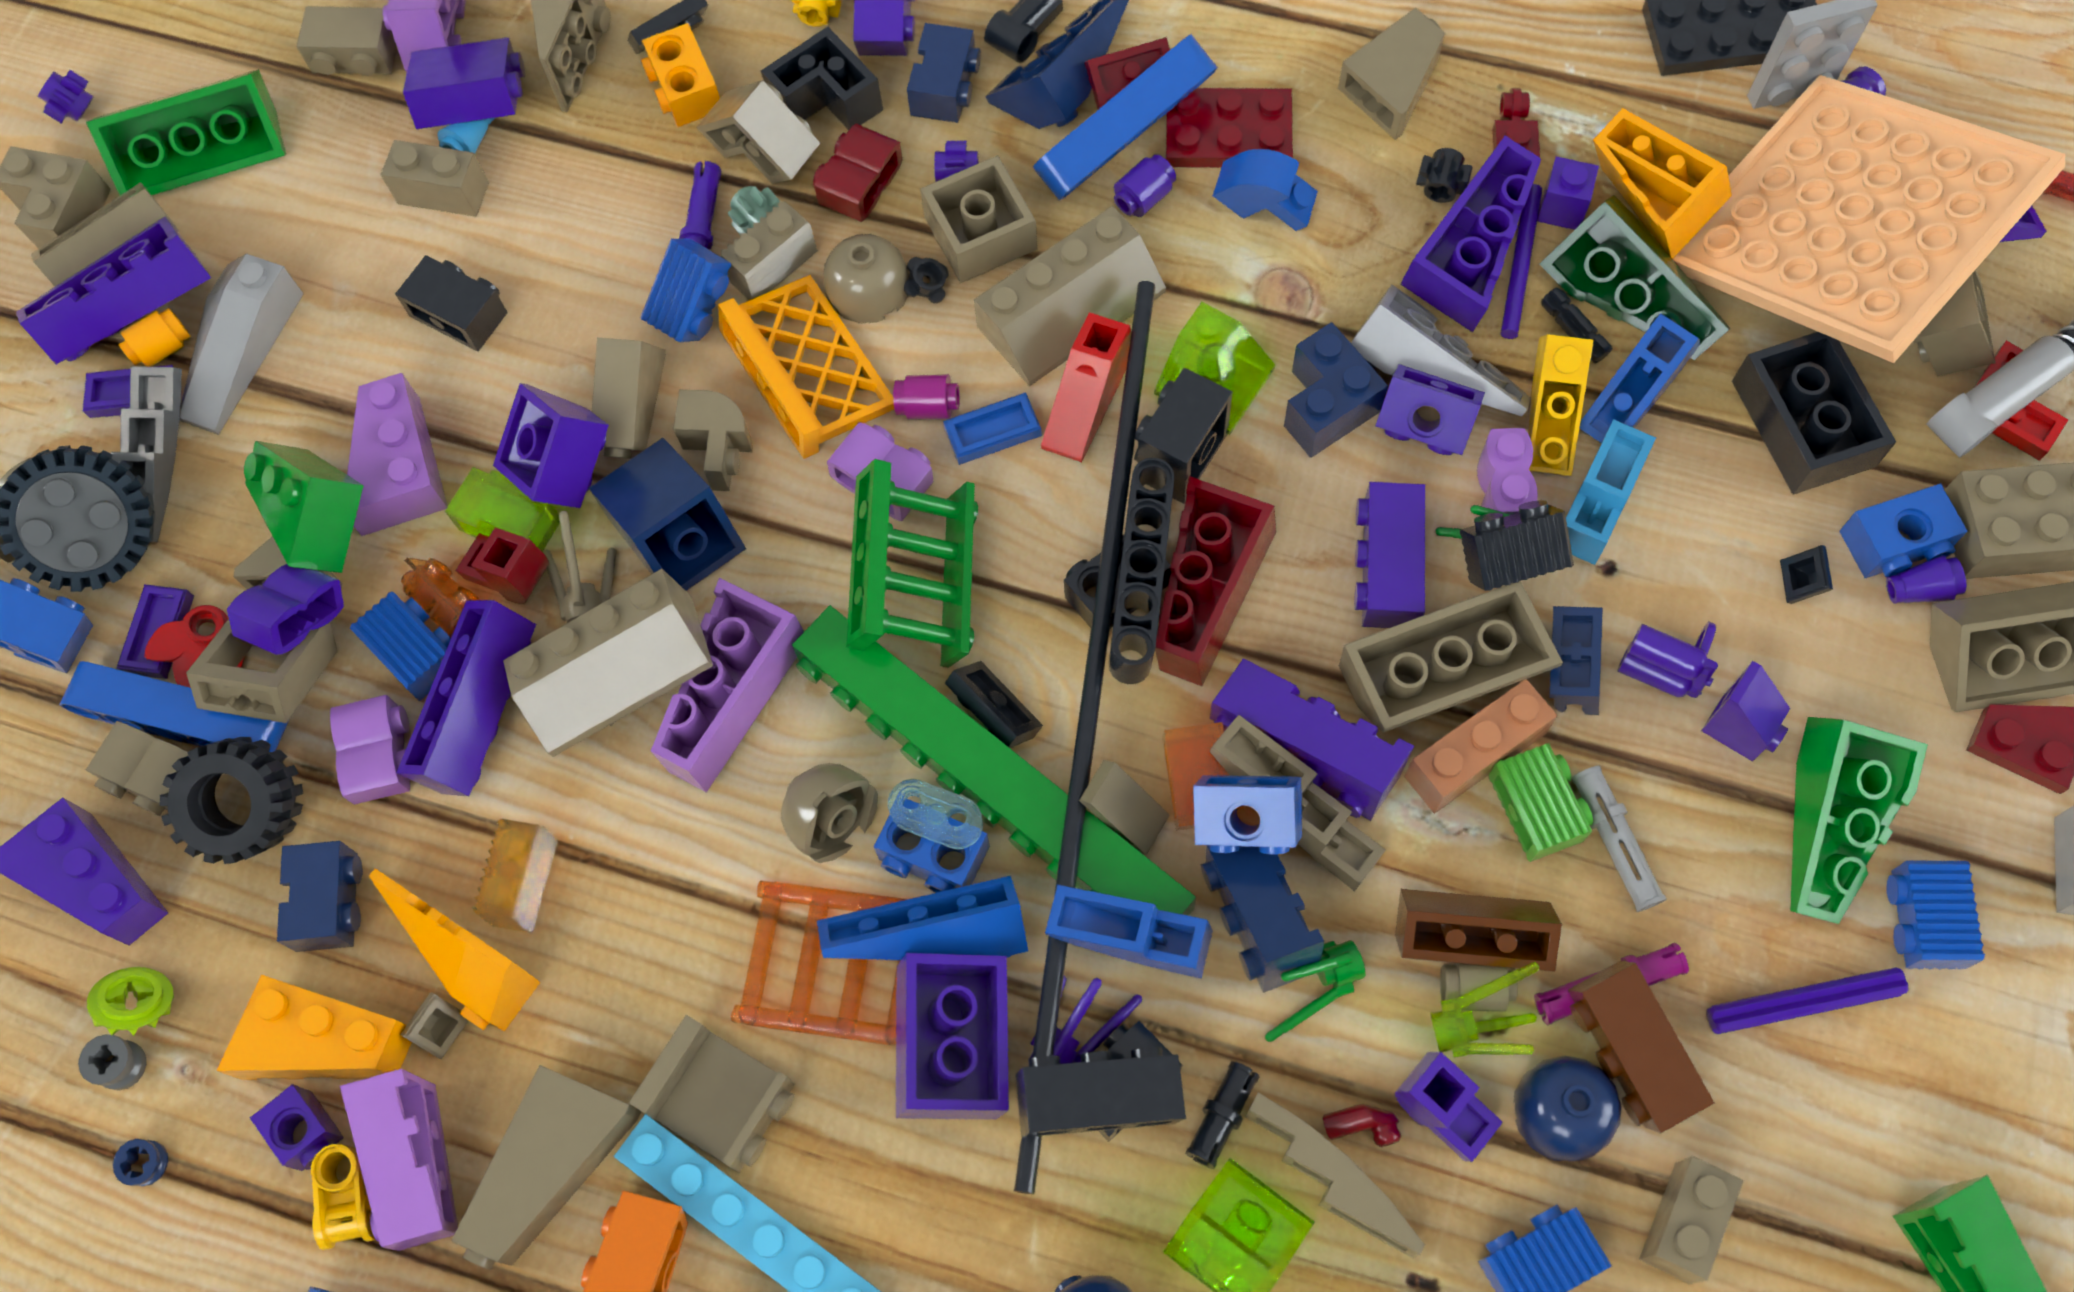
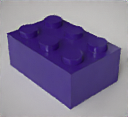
(951, 1037)

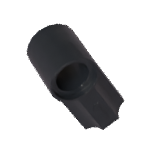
(1018, 30)

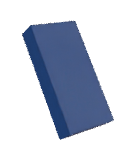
(992, 428)

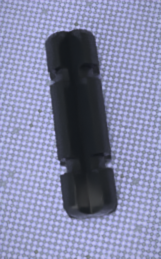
(1575, 322)

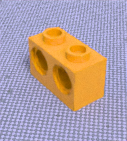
(681, 73)

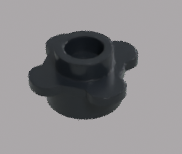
(929, 268)

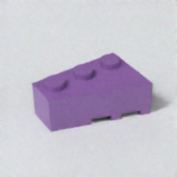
(422, 24)
(392, 457)
(402, 1158)

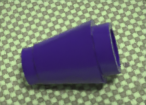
(1928, 582)

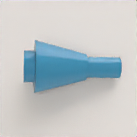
(464, 135)

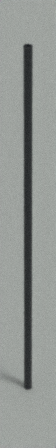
(1090, 700)

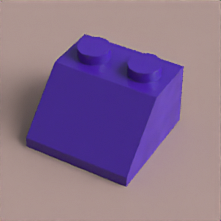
(550, 447)

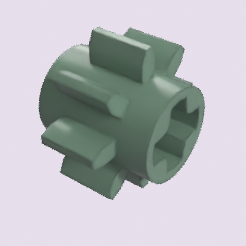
(749, 206)

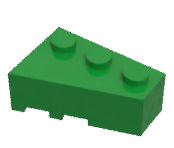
(1969, 1240)

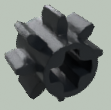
(1444, 175)

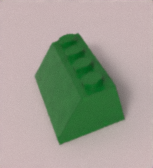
(190, 135)

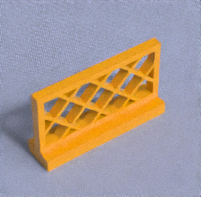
(778, 387)

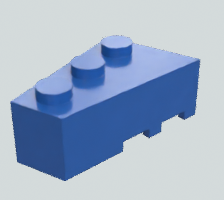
(39, 627)

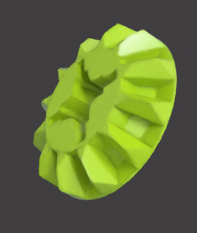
(109, 995)

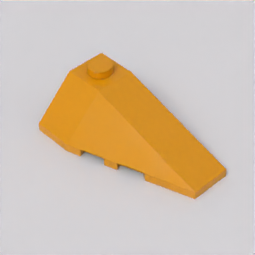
(467, 967)

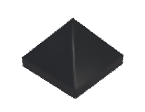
(1806, 574)

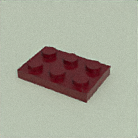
(1227, 121)

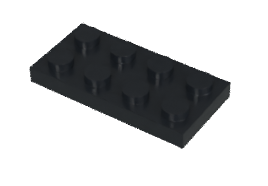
(1714, 33)

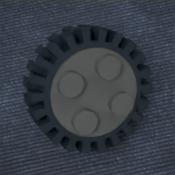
(75, 518)

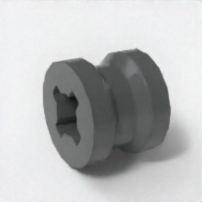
(120, 1072)

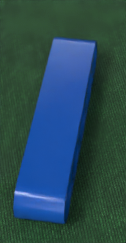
(1125, 117)
(158, 708)

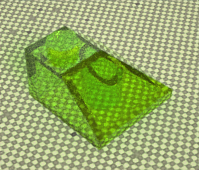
(1223, 353)

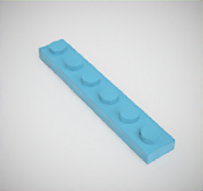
(734, 1213)

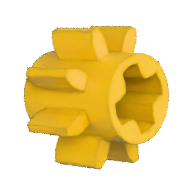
(816, 12)

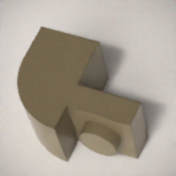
(713, 424)

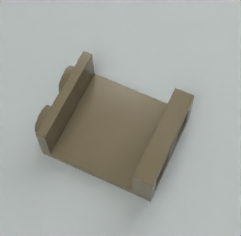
(714, 1095)

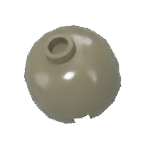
(865, 278)
(826, 808)

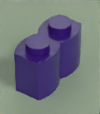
(285, 608)

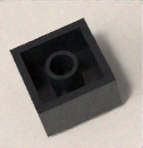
(1185, 427)

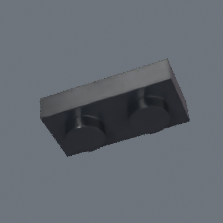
(682, 13)
(993, 704)

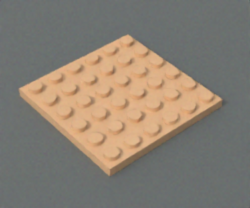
(1865, 214)

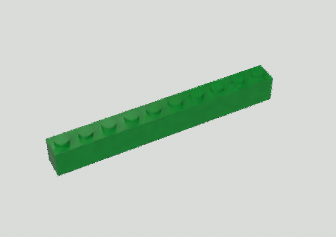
(977, 764)

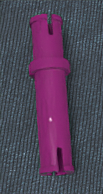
(1654, 966)

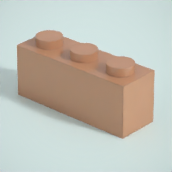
(1477, 744)

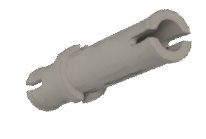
(1646, 891)

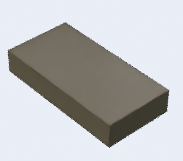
(1124, 806)

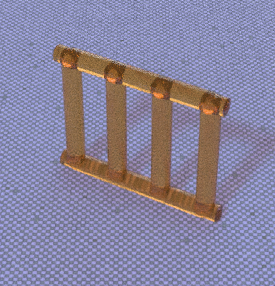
(798, 1017)

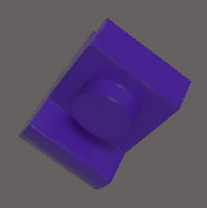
(1445, 1102)

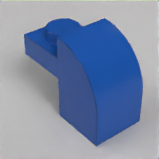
(1265, 181)

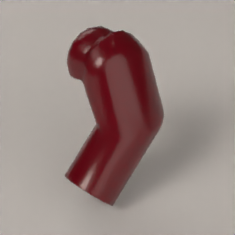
(1363, 1118)

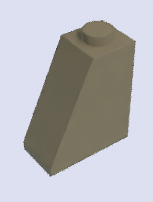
(1393, 71)
(626, 392)

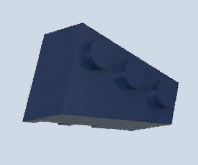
(1262, 914)

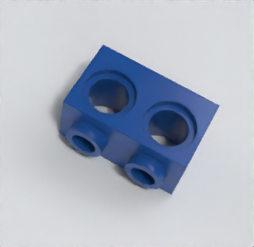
(926, 856)

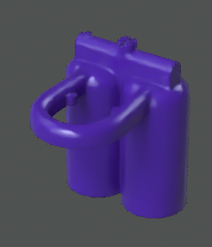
(1670, 662)

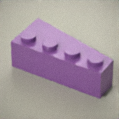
(716, 708)

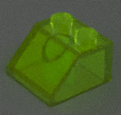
(1238, 1234)

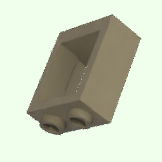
(275, 696)

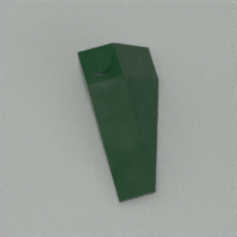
(1630, 276)

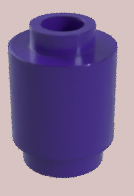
(1144, 186)

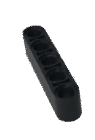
(1140, 589)

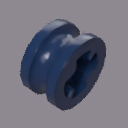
(128, 1155)

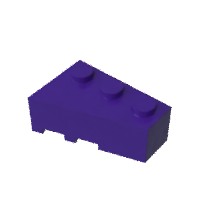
(82, 872)

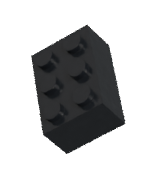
(1812, 411)

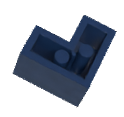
(1338, 393)

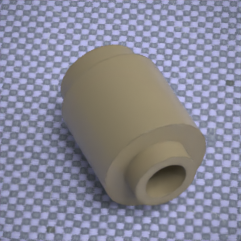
(1463, 978)

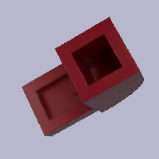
(504, 564)

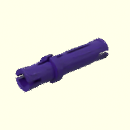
(702, 204)

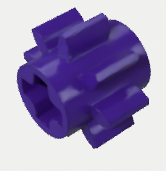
(65, 96)
(953, 159)

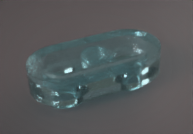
(933, 813)

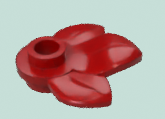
(182, 643)

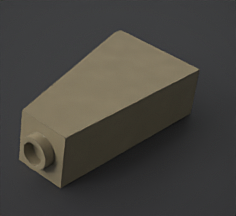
(540, 1164)

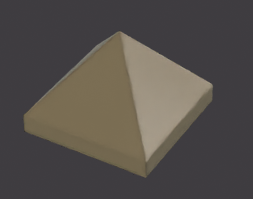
(435, 1025)

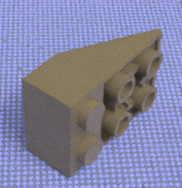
(568, 41)

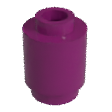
(926, 397)

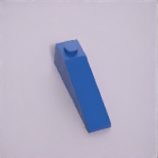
(957, 921)

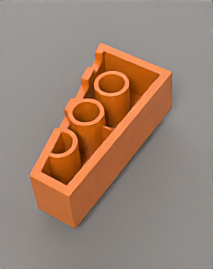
(637, 1246)

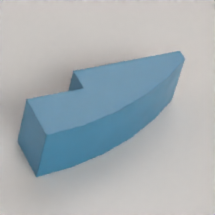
(1606, 489)

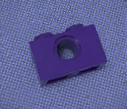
(1454, 402)

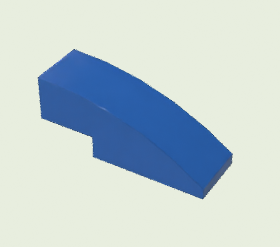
(1130, 930)

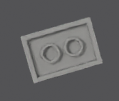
(1809, 45)

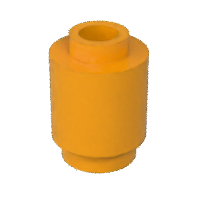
(154, 338)

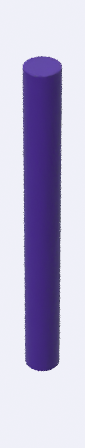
(1521, 264)

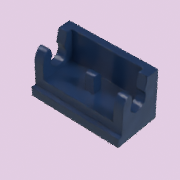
(1578, 643)

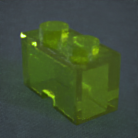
(493, 502)

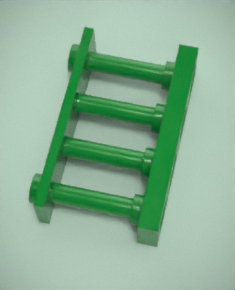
(872, 576)

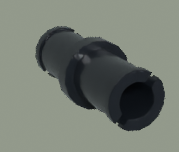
(1222, 1115)

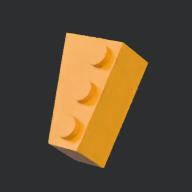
(1662, 178)
(310, 1036)

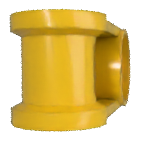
(339, 1200)

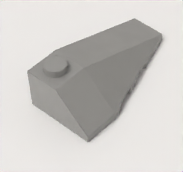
(1406, 335)
(234, 337)

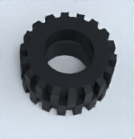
(195, 810)

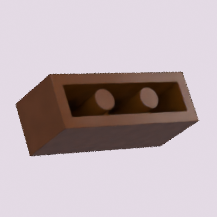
(1477, 929)
(1639, 1047)

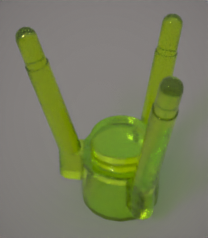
(1457, 1028)

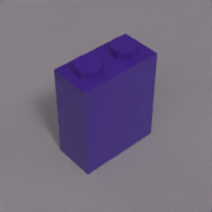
(463, 83)

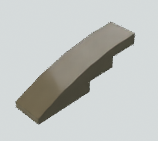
(1325, 827)
(1349, 1190)

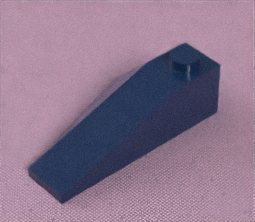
(1058, 79)

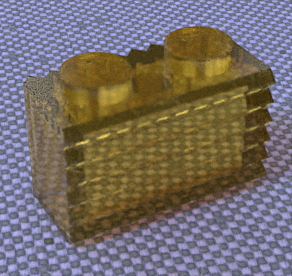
(515, 875)

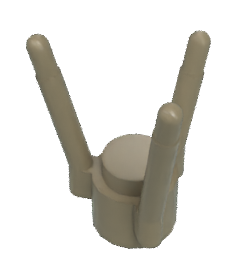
(579, 596)

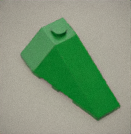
(1844, 802)

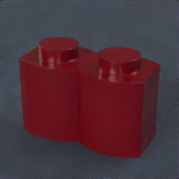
(857, 172)

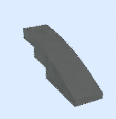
(151, 432)

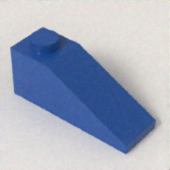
(1641, 377)

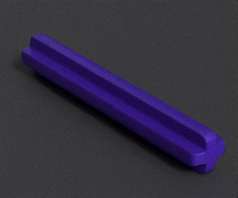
(1807, 1000)

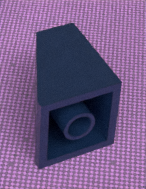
(668, 515)

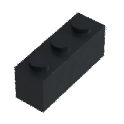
(1099, 1093)

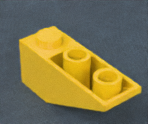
(1557, 401)

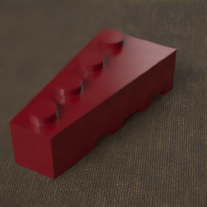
(1211, 571)

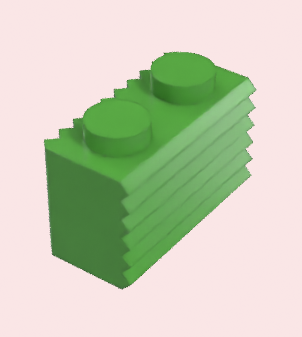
(1541, 802)

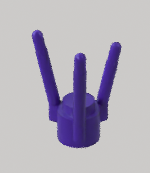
(1064, 1042)

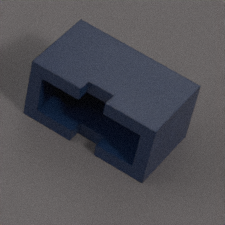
(942, 81)
(321, 896)

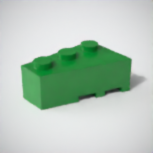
(303, 504)

